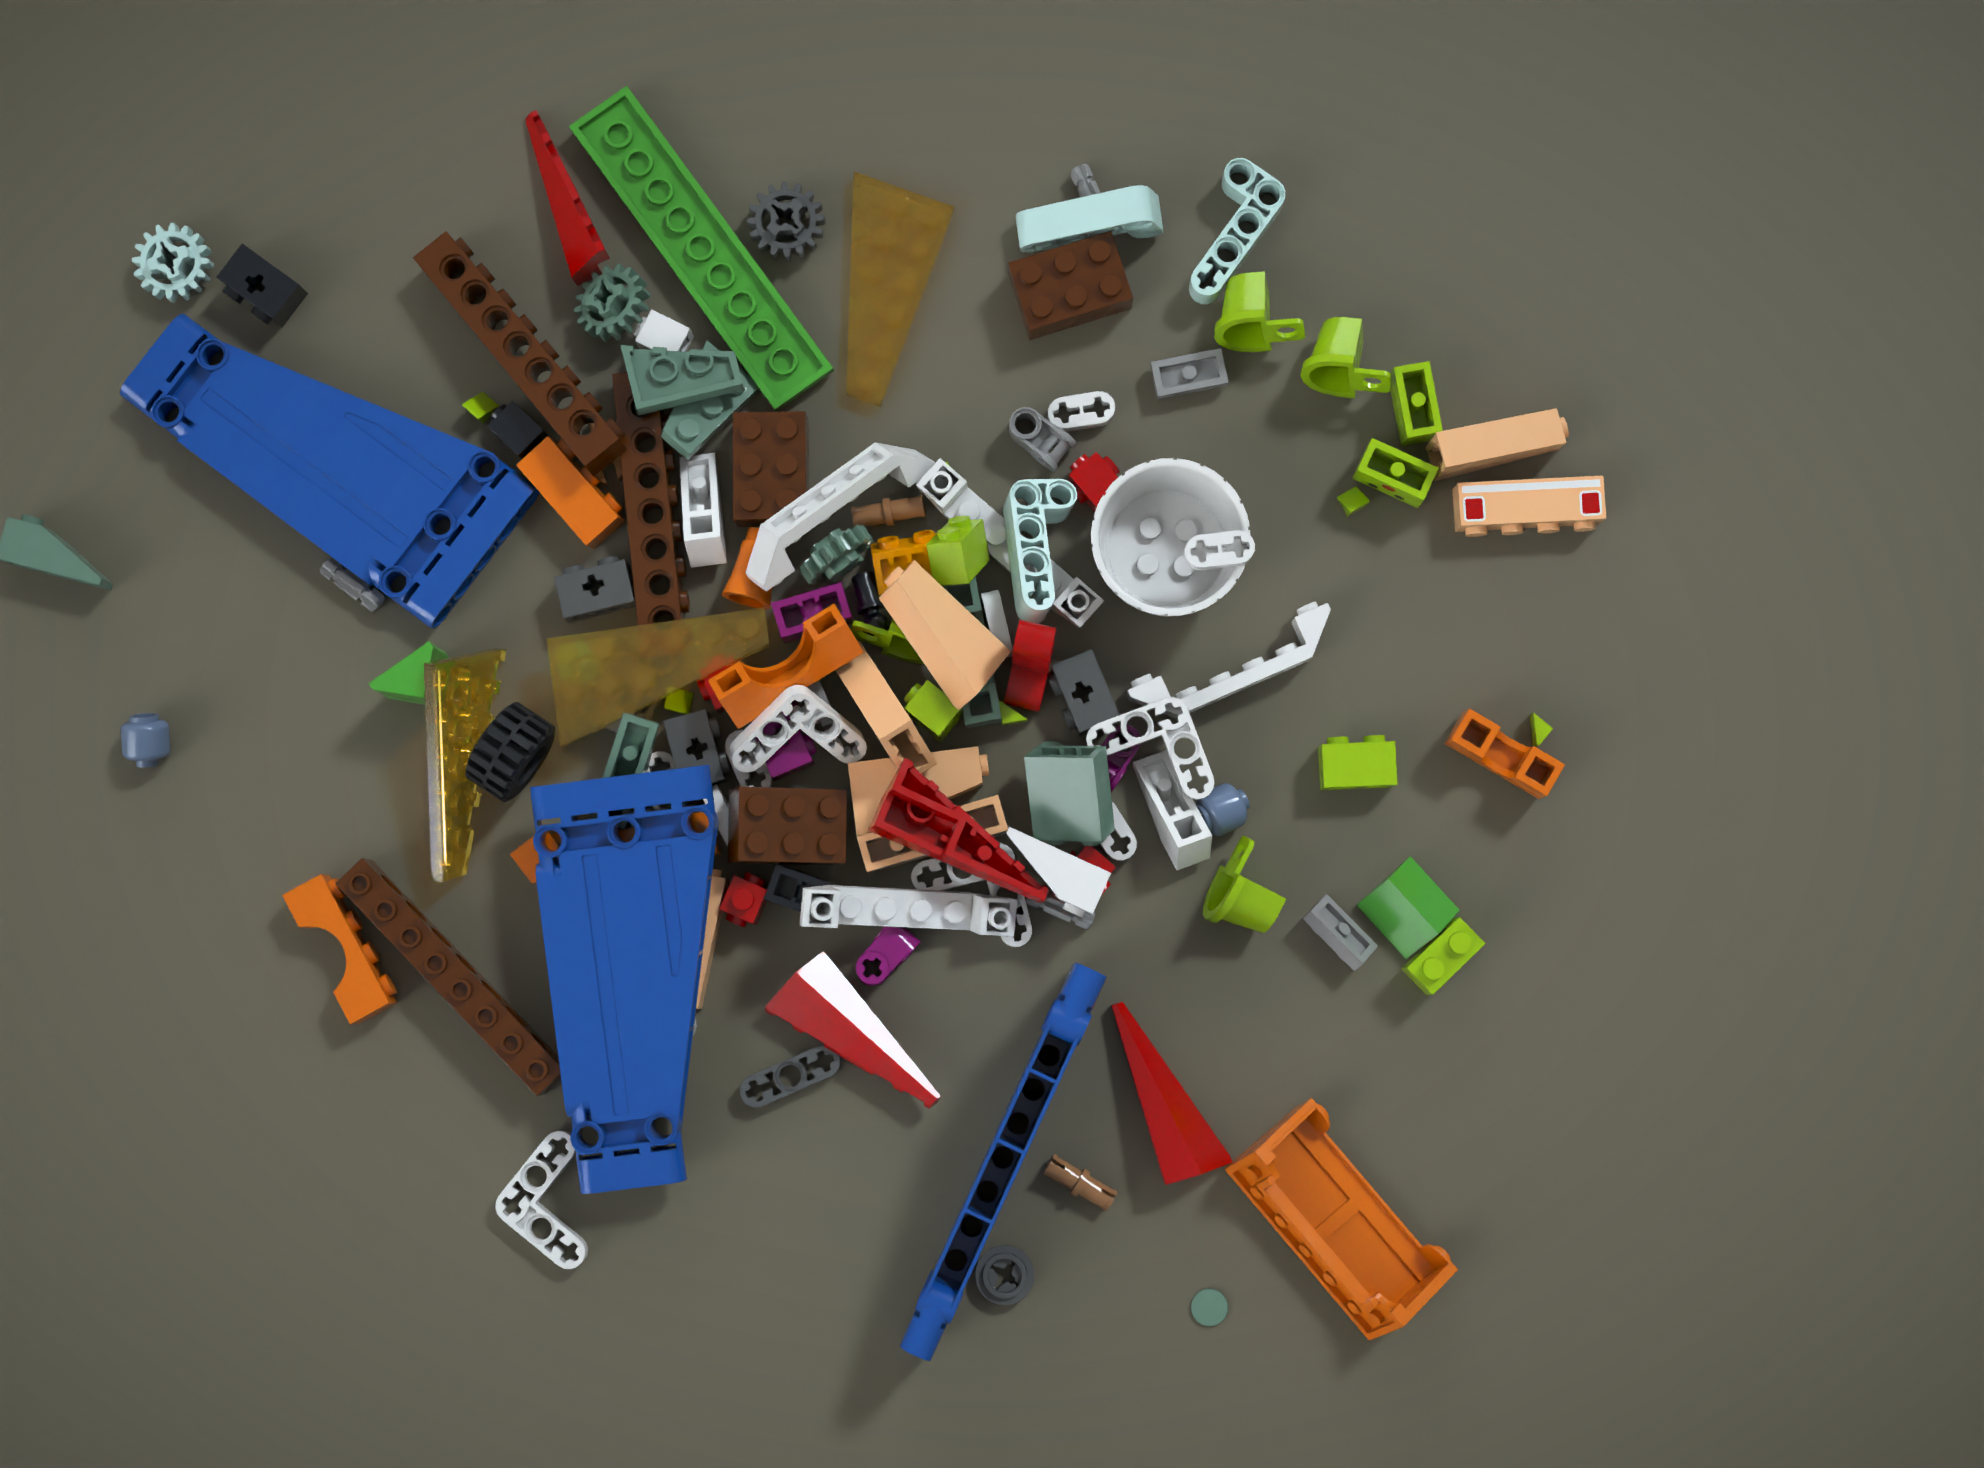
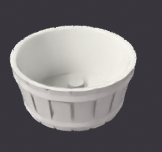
(1144, 532)

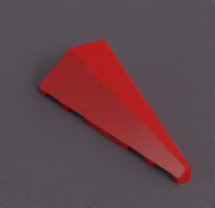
(576, 231)
(928, 822)
(831, 1010)
(1177, 1129)

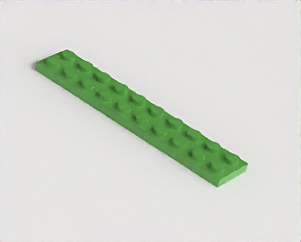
(701, 248)

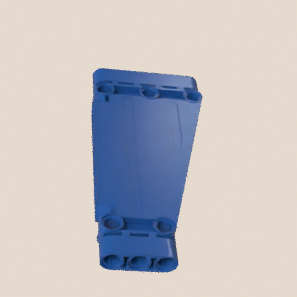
(336, 466)
(625, 962)
(945, 1285)

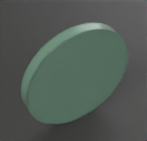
(1209, 1307)

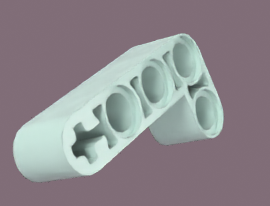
(1122, 211)
(1232, 237)
(1036, 550)

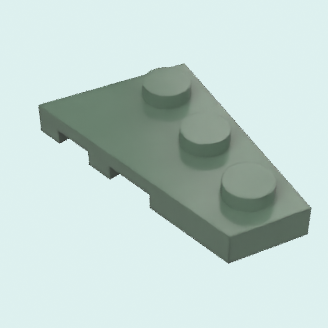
(676, 378)
(697, 422)

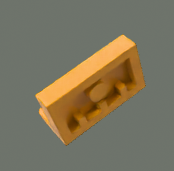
(894, 552)

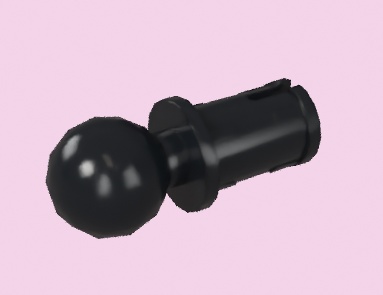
(869, 601)

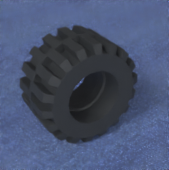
(510, 751)

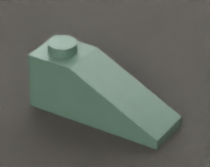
(37, 548)
(631, 752)

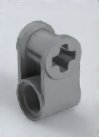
(1041, 439)

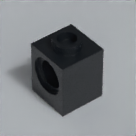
(516, 429)

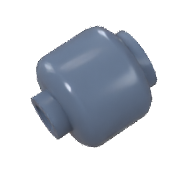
(145, 739)
(1224, 809)

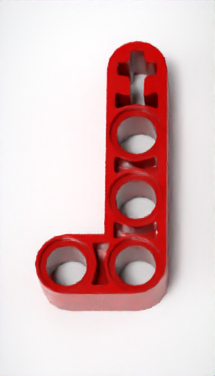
(1030, 665)

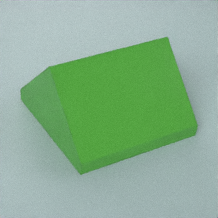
(406, 678)
(1408, 908)

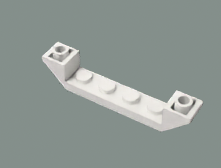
(953, 498)
(769, 560)
(1308, 628)
(912, 908)

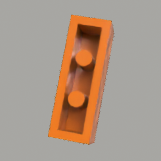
(572, 491)

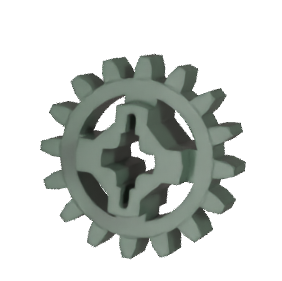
(612, 302)
(836, 554)

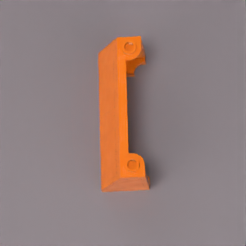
(1339, 1223)

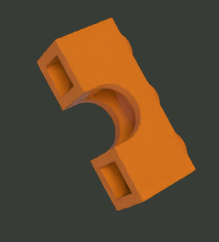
(1489, 747)

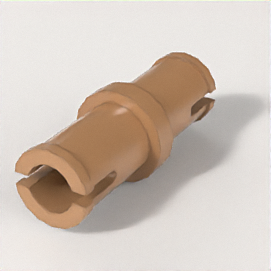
(889, 511)
(1079, 1182)

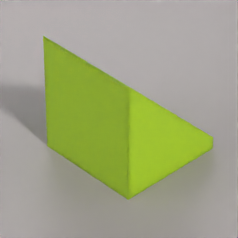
(481, 406)
(1353, 501)
(679, 702)
(1009, 715)
(1539, 729)

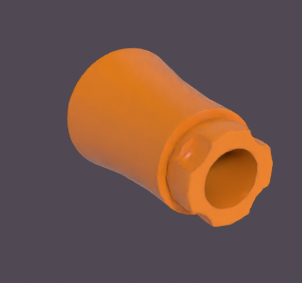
(739, 586)

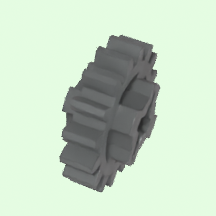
(775, 231)

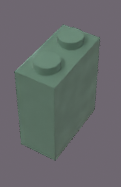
(1069, 794)

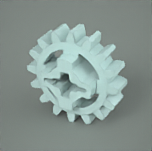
(157, 258)

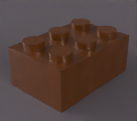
(1070, 285)
(768, 463)
(787, 826)

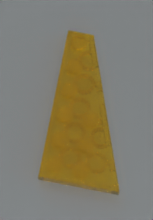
(891, 262)
(635, 666)
(456, 716)

